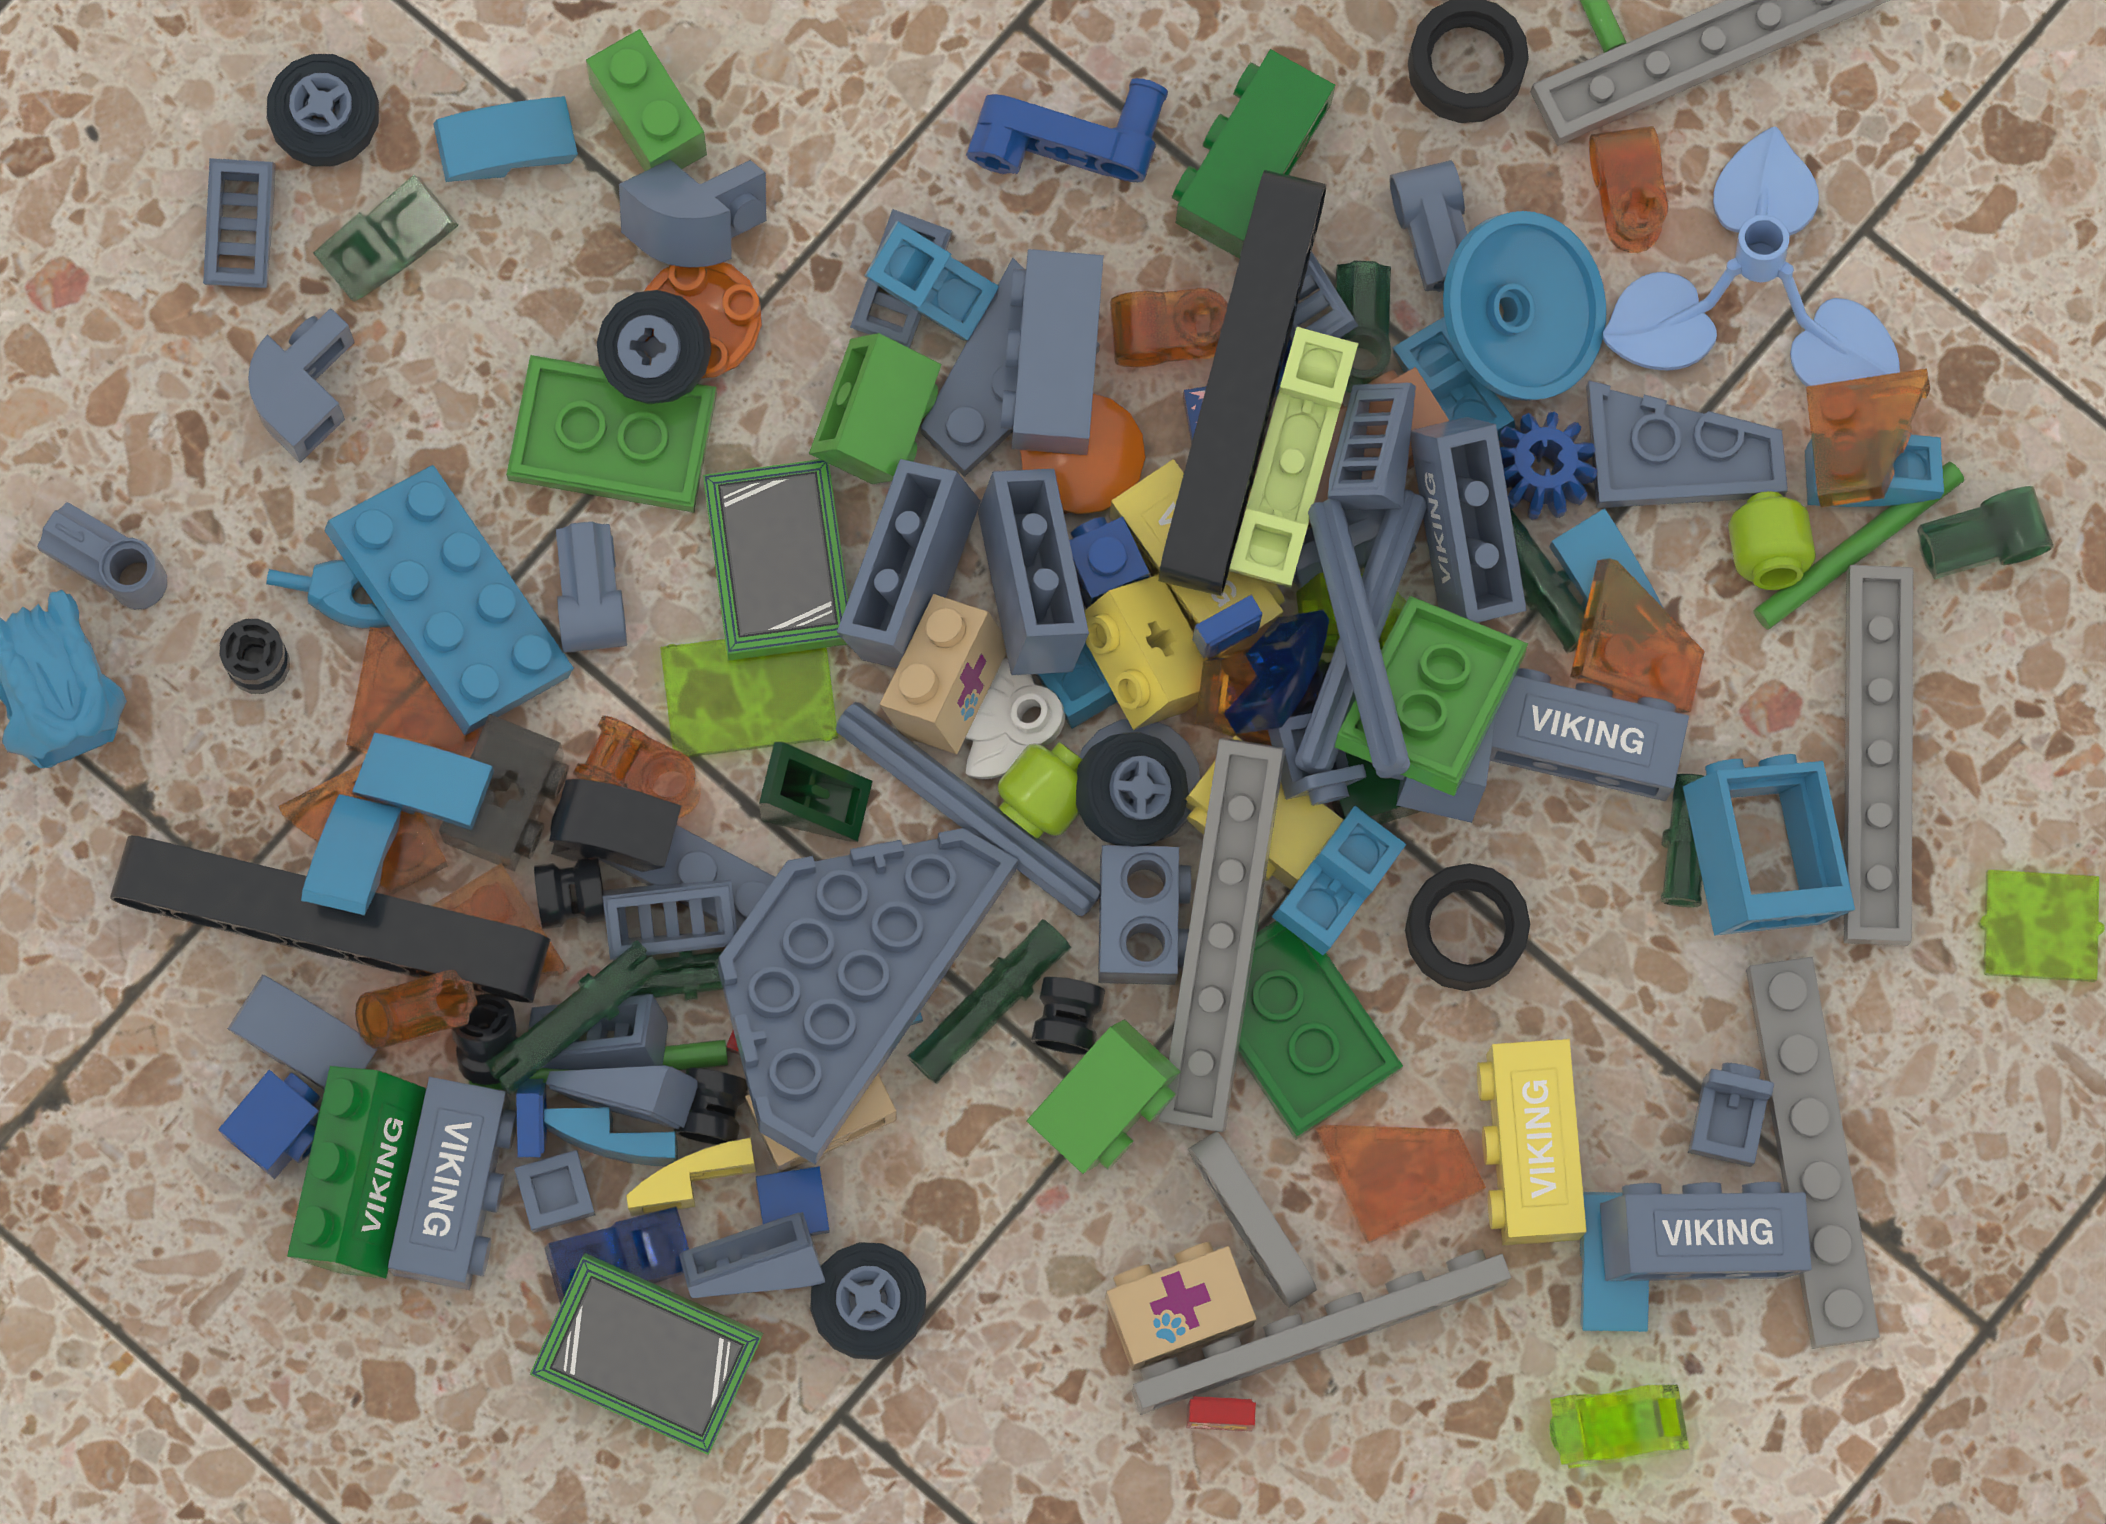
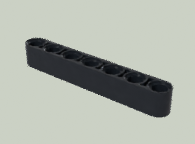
(1242, 383)
(269, 907)

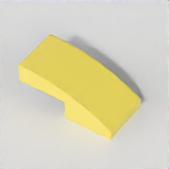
(673, 1183)

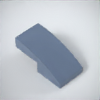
(298, 1032)

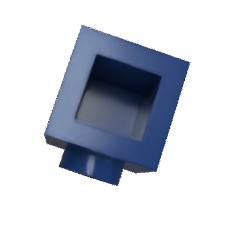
(1105, 558)
(274, 1122)

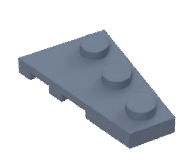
(969, 405)
(1677, 455)

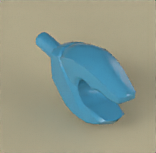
(332, 593)

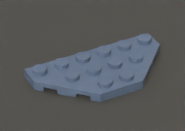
(841, 969)

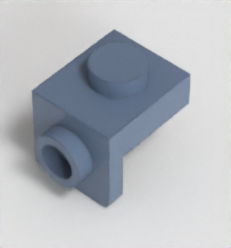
(1320, 787)
(1730, 1114)

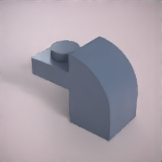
(691, 221)
(286, 388)

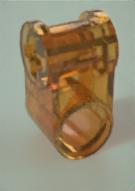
(1628, 177)
(1162, 326)
(636, 761)

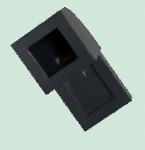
(613, 825)

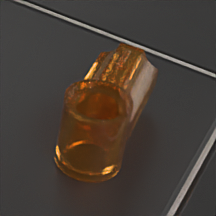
(414, 1009)

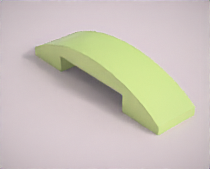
(1293, 457)

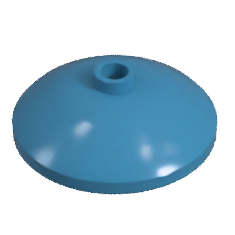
(1548, 301)

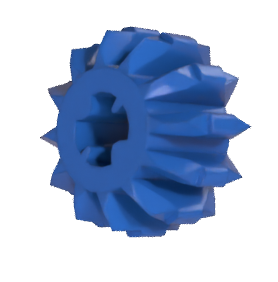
(1568, 471)

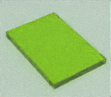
(745, 701)

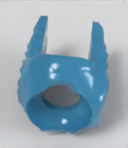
(54, 685)

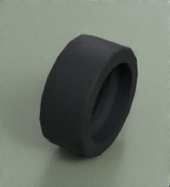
(1481, 16)
(1476, 879)

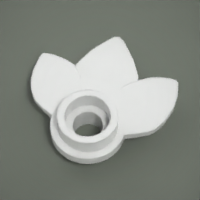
(998, 726)

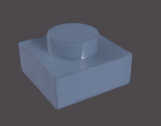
(554, 1191)

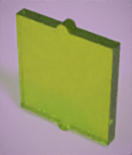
(2041, 925)

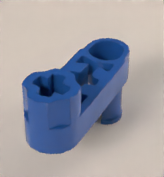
(1013, 126)

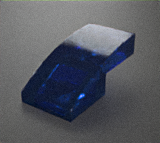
(1284, 668)
(640, 1245)

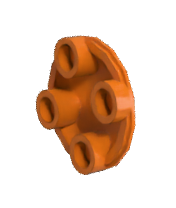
(726, 305)
(1107, 470)

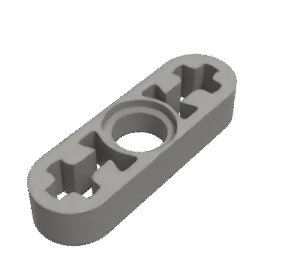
(1252, 1219)

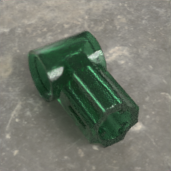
(1366, 294)
(2002, 530)

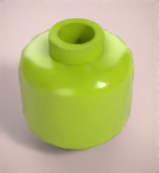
(1771, 540)
(1041, 789)

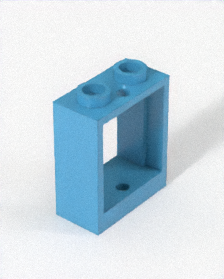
(1812, 838)

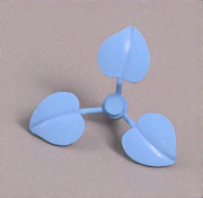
(1765, 199)

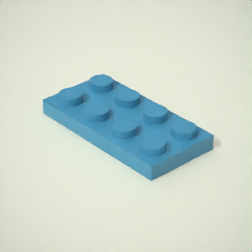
(448, 599)

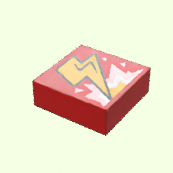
(1221, 1413)

